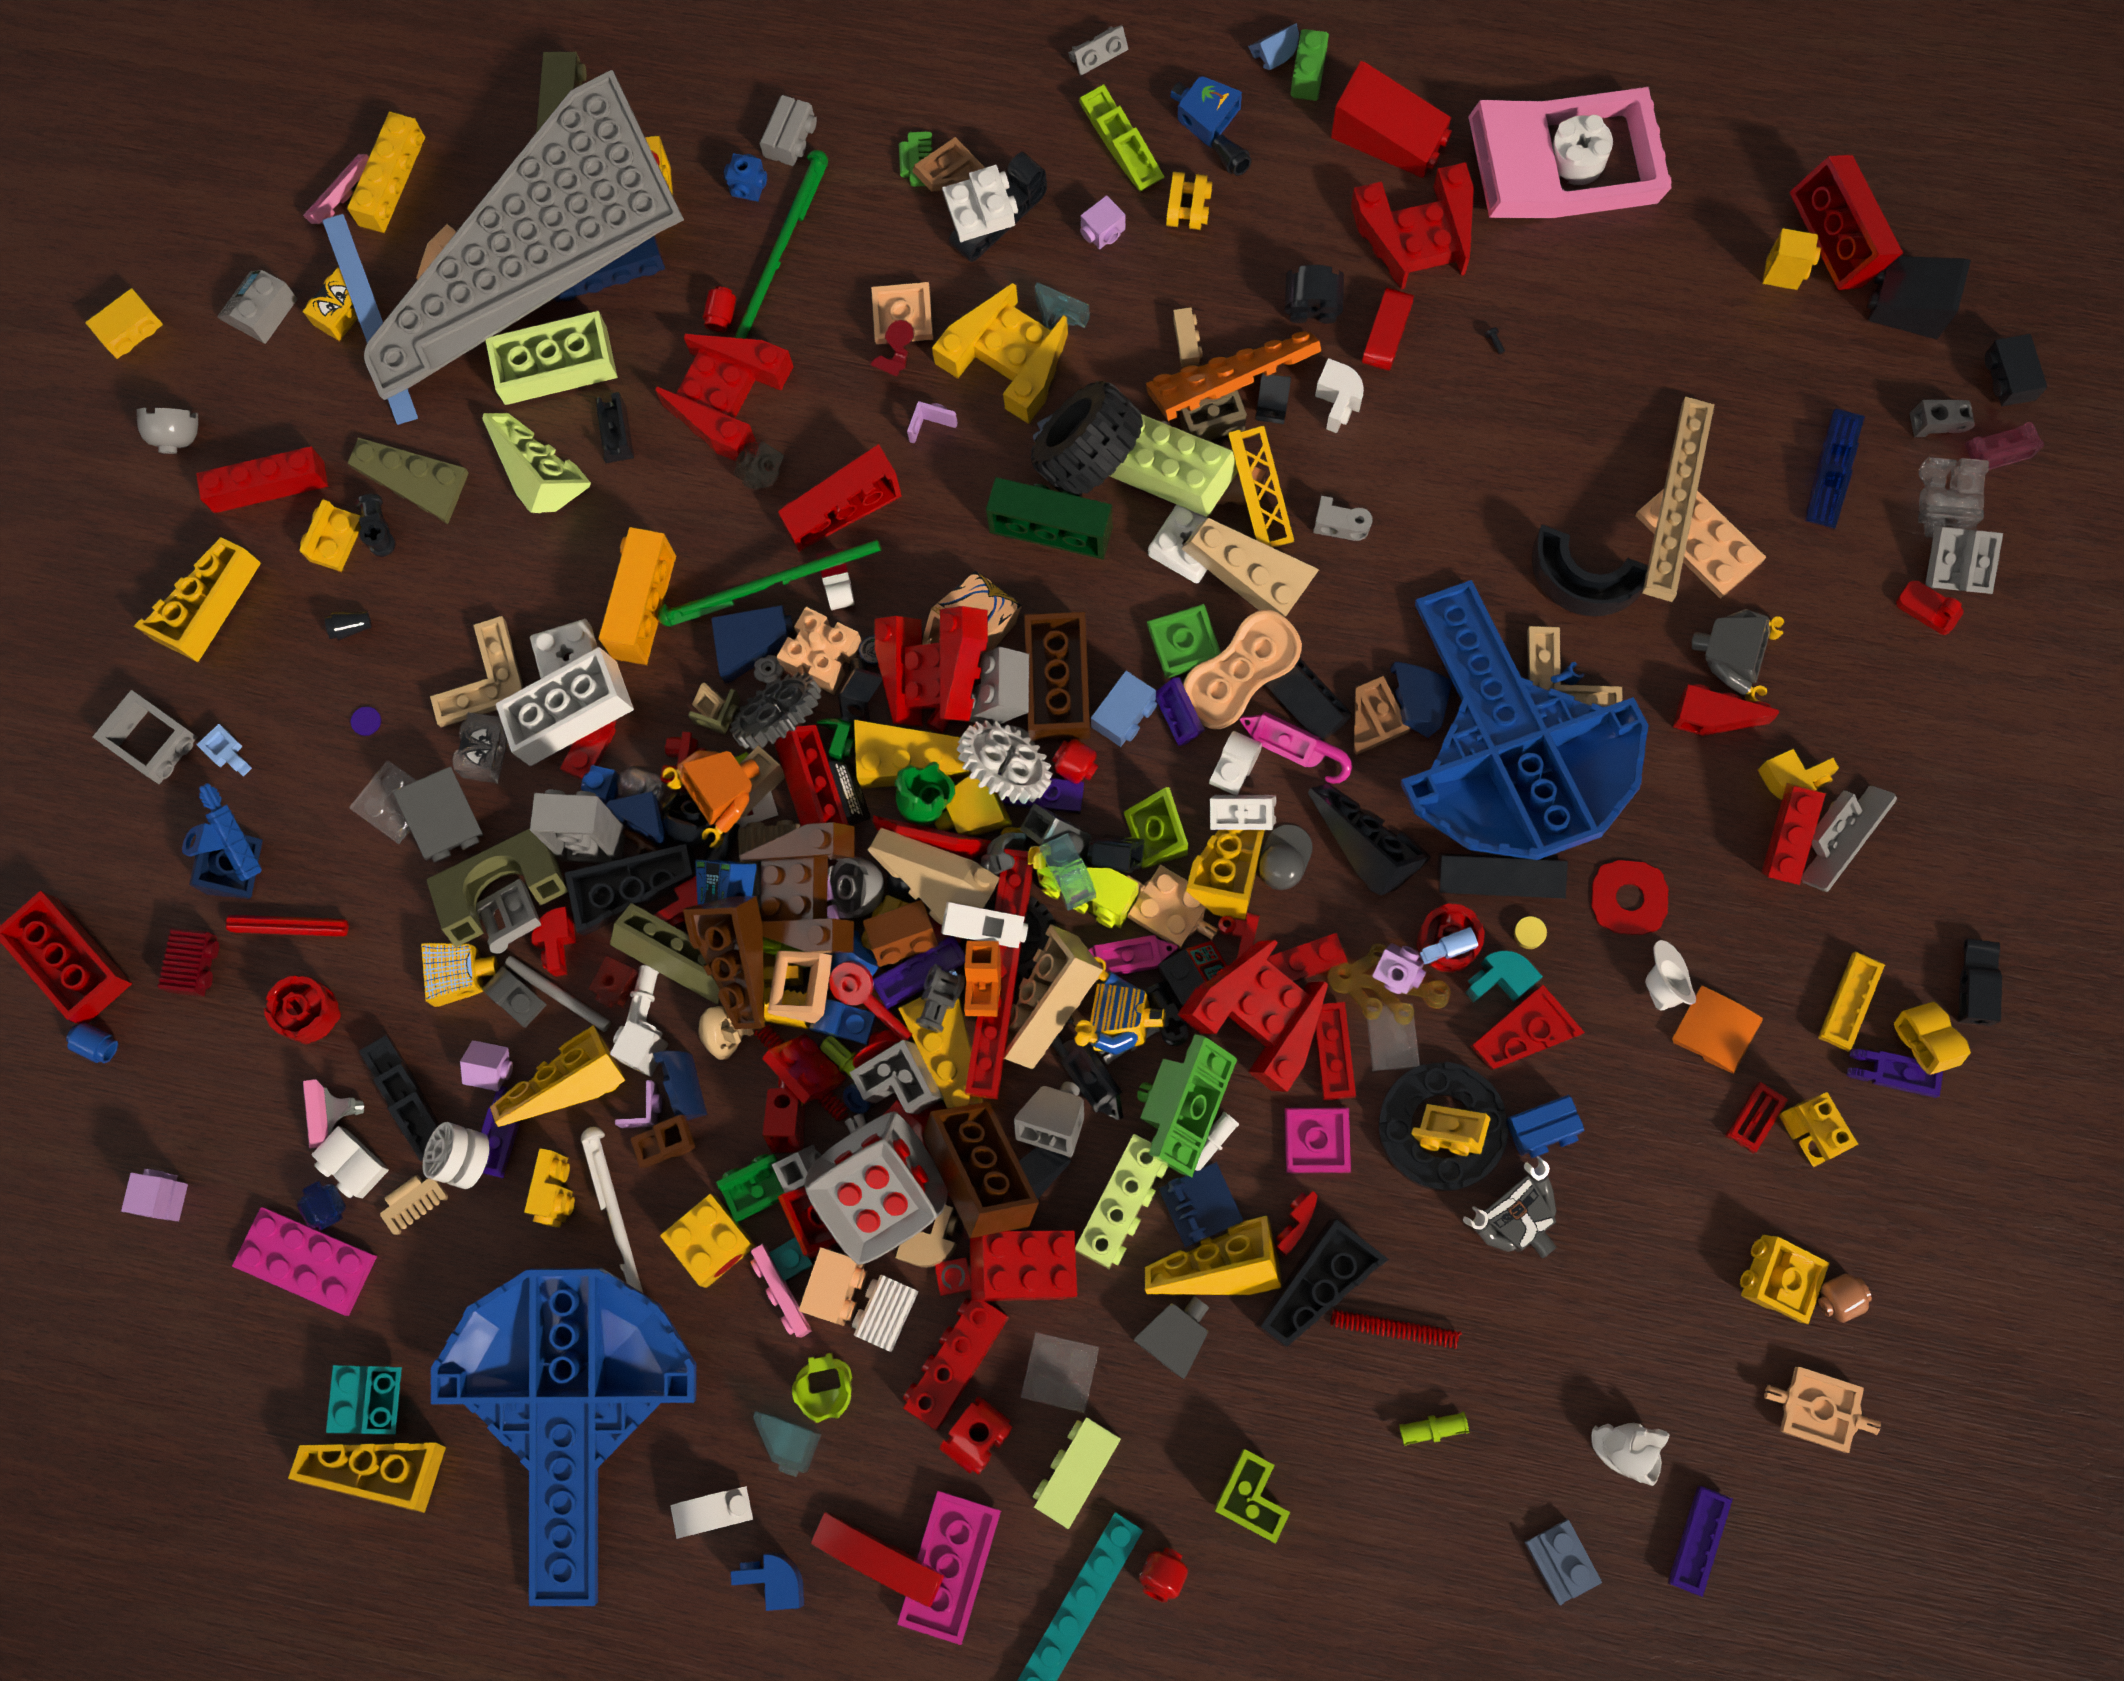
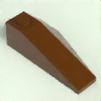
(732, 946)

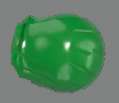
(923, 793)

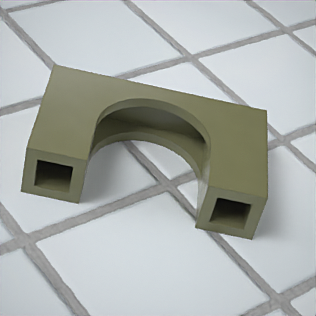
(459, 887)

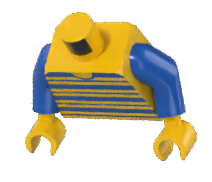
(1118, 1016)

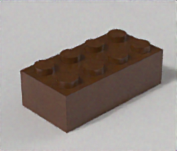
(1057, 676)
(980, 1169)

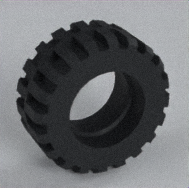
(1087, 438)

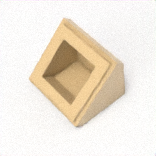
(708, 701)

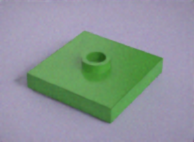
(1183, 640)

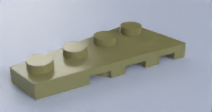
(420, 479)

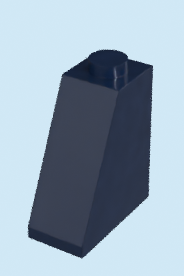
(748, 637)

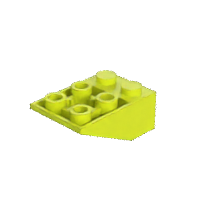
(1113, 899)

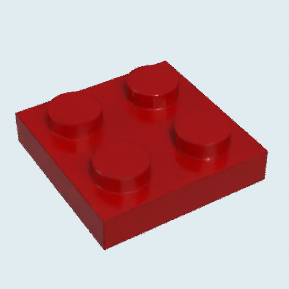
(804, 1068)

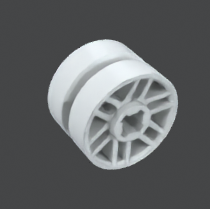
(455, 1155)

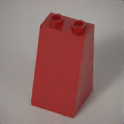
(1390, 122)

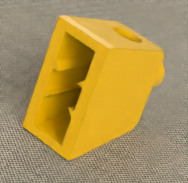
(973, 810)

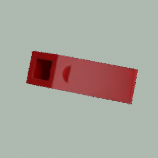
(1712, 712)

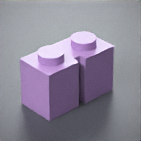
(154, 1195)

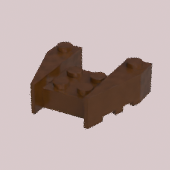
(797, 885)

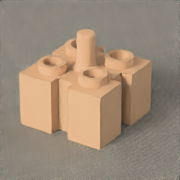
(819, 649)

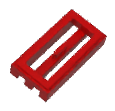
(1742, 1140)

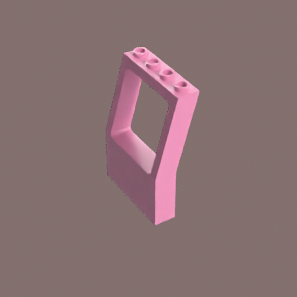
(1521, 166)

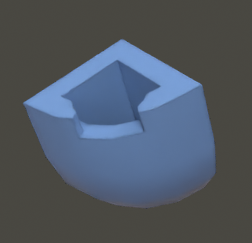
(1276, 47)

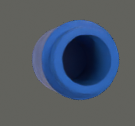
(91, 1043)

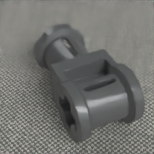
(940, 994)

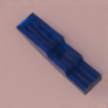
(1834, 468)

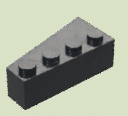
(1321, 1279)

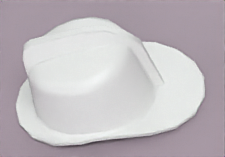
(1669, 978)

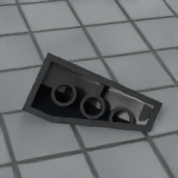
(1374, 851)

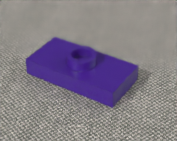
(1179, 711)

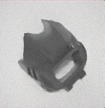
(996, 859)

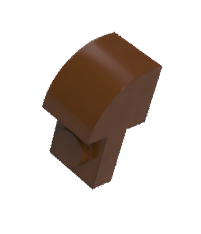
(664, 1141)

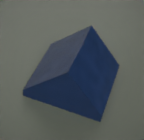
(643, 815)
(216, 876)

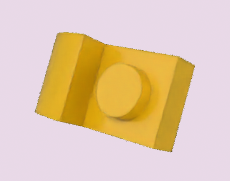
(1789, 769)

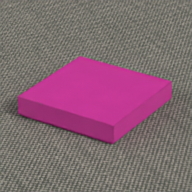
(1317, 1140)

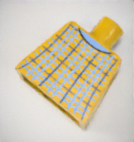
(454, 972)

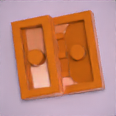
(1717, 1029)

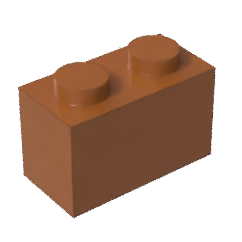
(900, 933)

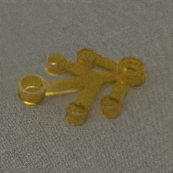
(1357, 980)

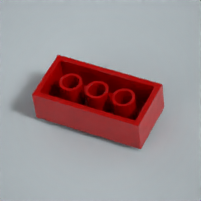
(1848, 222)
(62, 958)

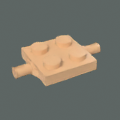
(1168, 909)
(1822, 1409)

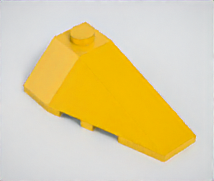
(1226, 872)

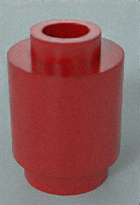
(719, 309)

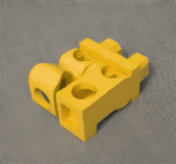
(1823, 1123)

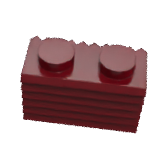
(188, 962)

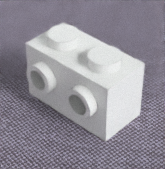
(636, 1046)

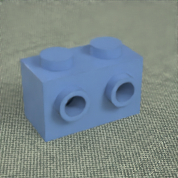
(1123, 709)

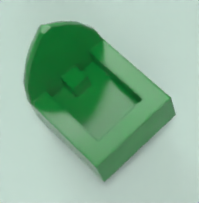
(843, 741)

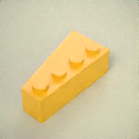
(201, 601)

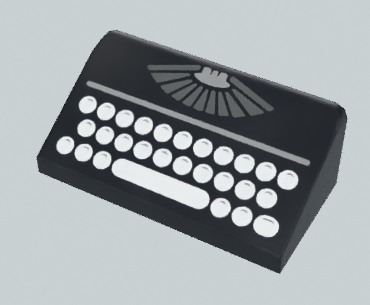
(849, 792)

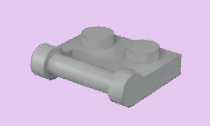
(517, 913)

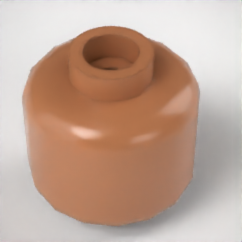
(1844, 1297)

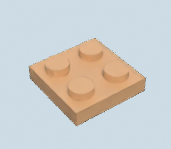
(905, 303)

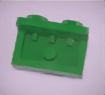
(751, 1187)

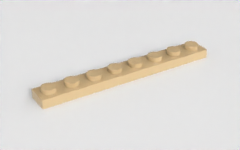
(1678, 500)

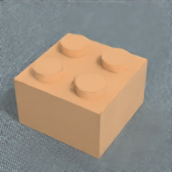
(833, 1287)

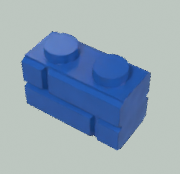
(1544, 1126)

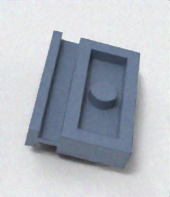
(1563, 1562)

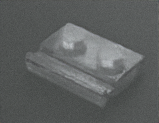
(1391, 1043)

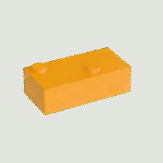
(637, 595)

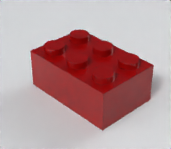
(1023, 1266)

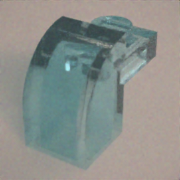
(1068, 871)

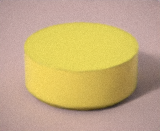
(1530, 932)

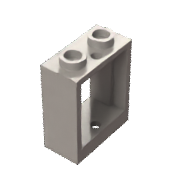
(126, 718)

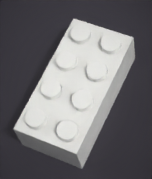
(564, 706)

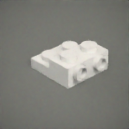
(981, 203)

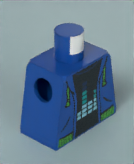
(723, 879)

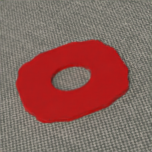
(1615, 918)

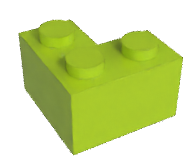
(1242, 1498)

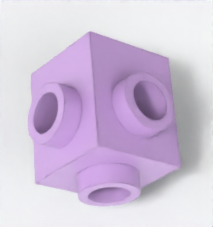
(1400, 969)

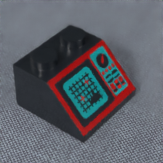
(1190, 969)

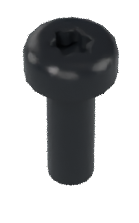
(1492, 333)

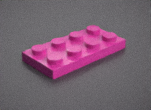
(304, 1261)
(958, 1547)

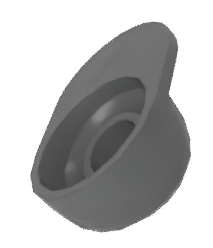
(1285, 857)

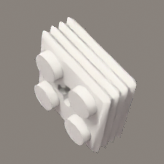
(1169, 541)
(553, 644)

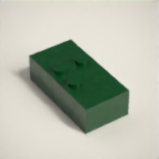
(1049, 518)

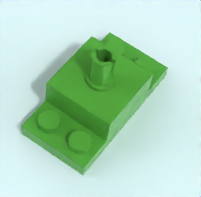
(1186, 1102)

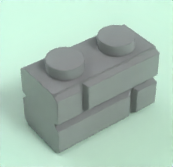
(788, 130)

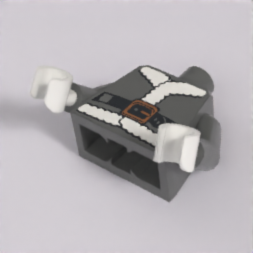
(1520, 1215)

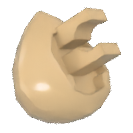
(719, 1034)

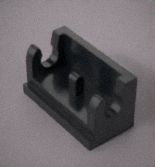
(614, 429)

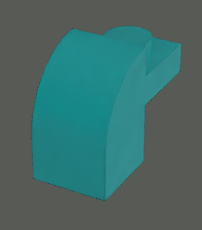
(1507, 970)

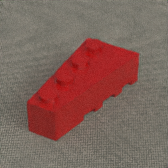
(841, 499)

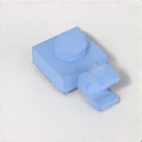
(223, 748)

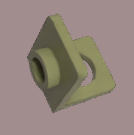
(725, 718)

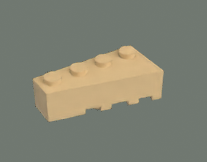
(1050, 996)

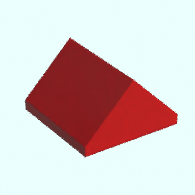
(806, 1223)

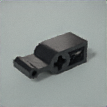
(1980, 984)

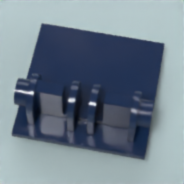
(1200, 1204)

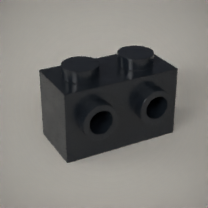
(2015, 370)

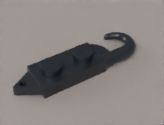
(1090, 1076)

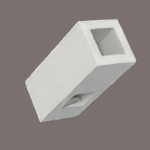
(984, 925)

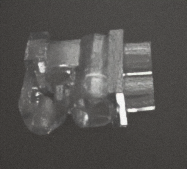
(1955, 507)

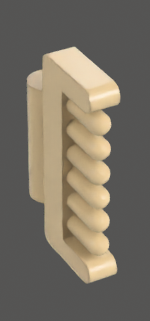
(408, 1195)

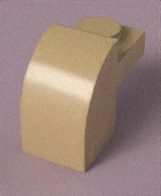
(933, 1248)

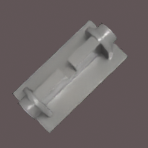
(1100, 50)

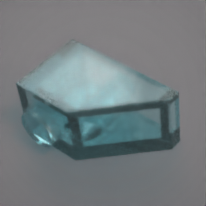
(787, 1443)

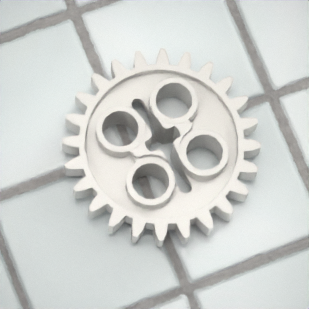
(1024, 773)

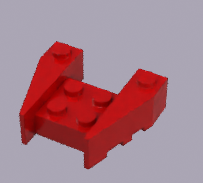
(1419, 234)
(719, 385)
(931, 673)
(1264, 1006)

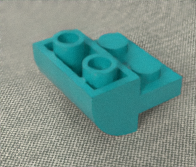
(363, 1399)

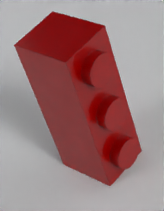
(1793, 833)

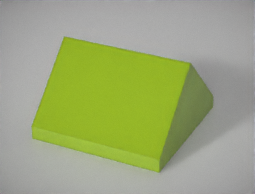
(1160, 828)

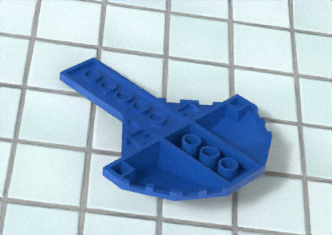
(1520, 762)
(562, 1378)

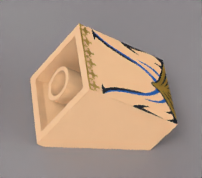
(982, 594)

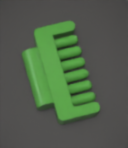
(911, 153)

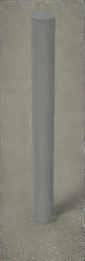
(557, 993)

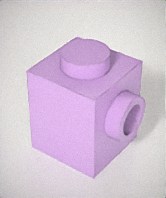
(1102, 223)
(485, 1065)

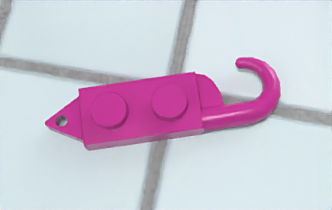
(1295, 743)
(1133, 954)

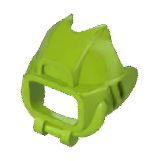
(826, 1403)

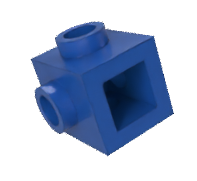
(745, 176)

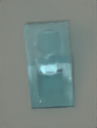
(1056, 304)

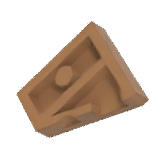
(946, 166)
(1376, 716)

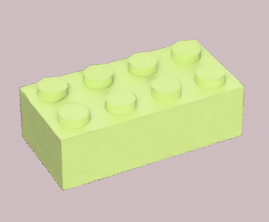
(551, 358)
(1178, 467)

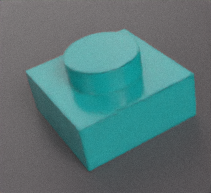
(790, 1259)

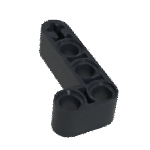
(1028, 187)

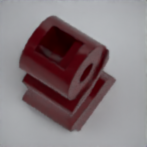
(898, 336)

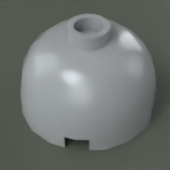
(167, 428)
(856, 887)

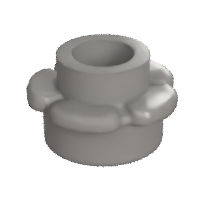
(768, 676)

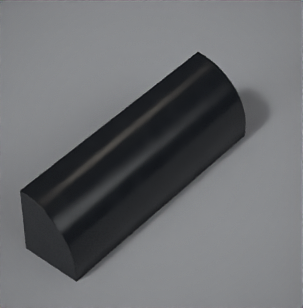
(1310, 701)
(1502, 875)

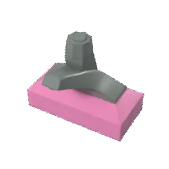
(325, 1111)

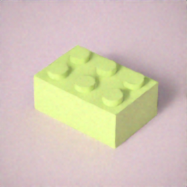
(1075, 1471)

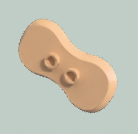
(1259, 652)

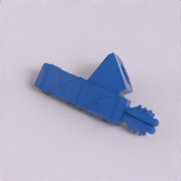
(221, 834)

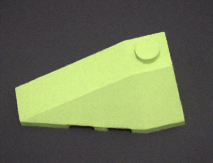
(534, 471)

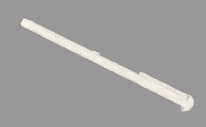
(607, 1199)

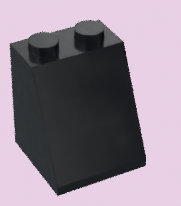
(1919, 294)

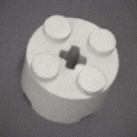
(1582, 148)

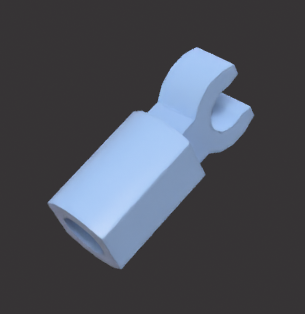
(1450, 946)

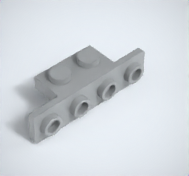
(1844, 832)

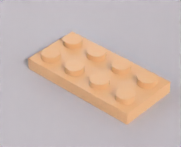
(1713, 547)

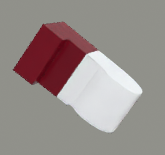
(837, 583)

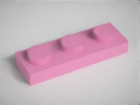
(338, 191)
(779, 1292)

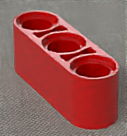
(1388, 329)

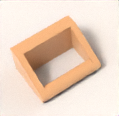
(817, 985)

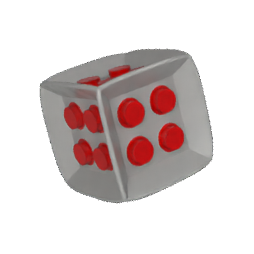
(876, 1188)

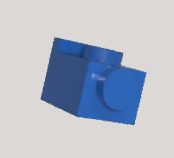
(601, 782)

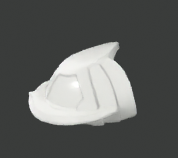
(1631, 1450)

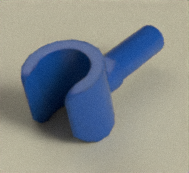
(1568, 675)

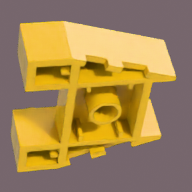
(1009, 345)

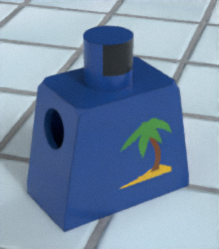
(1206, 107)

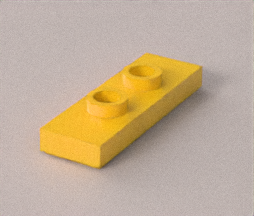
(1851, 1001)

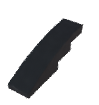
(401, 1093)

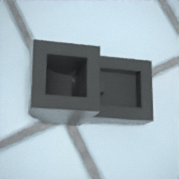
(513, 996)

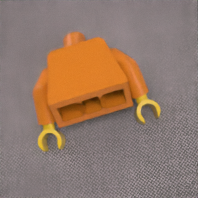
(717, 786)

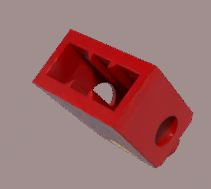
(783, 1120)

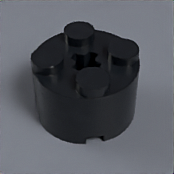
(1314, 294)

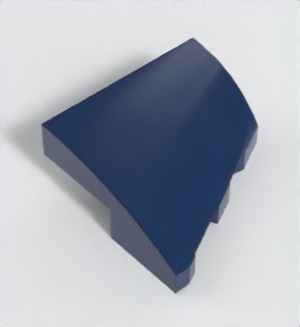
(1422, 697)
(682, 1083)

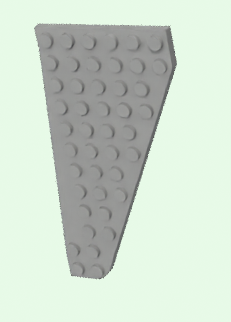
(553, 218)

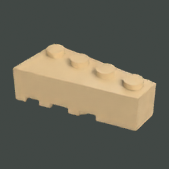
(1249, 567)

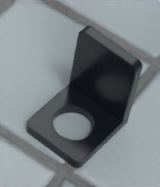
(1273, 398)

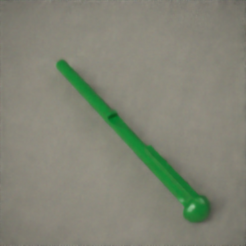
(798, 210)
(725, 598)

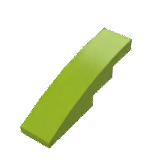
(1121, 138)

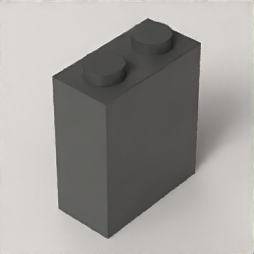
(438, 815)

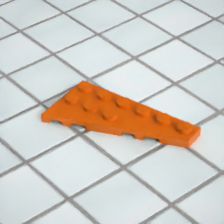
(1227, 374)

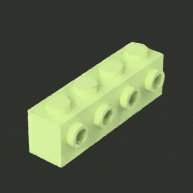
(1120, 1204)

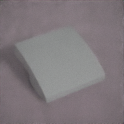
(1964, 560)

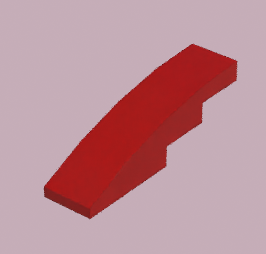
(877, 1559)

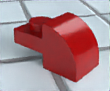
(687, 897)
(552, 935)

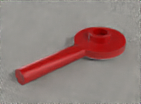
(853, 985)

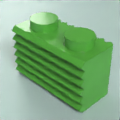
(1309, 64)

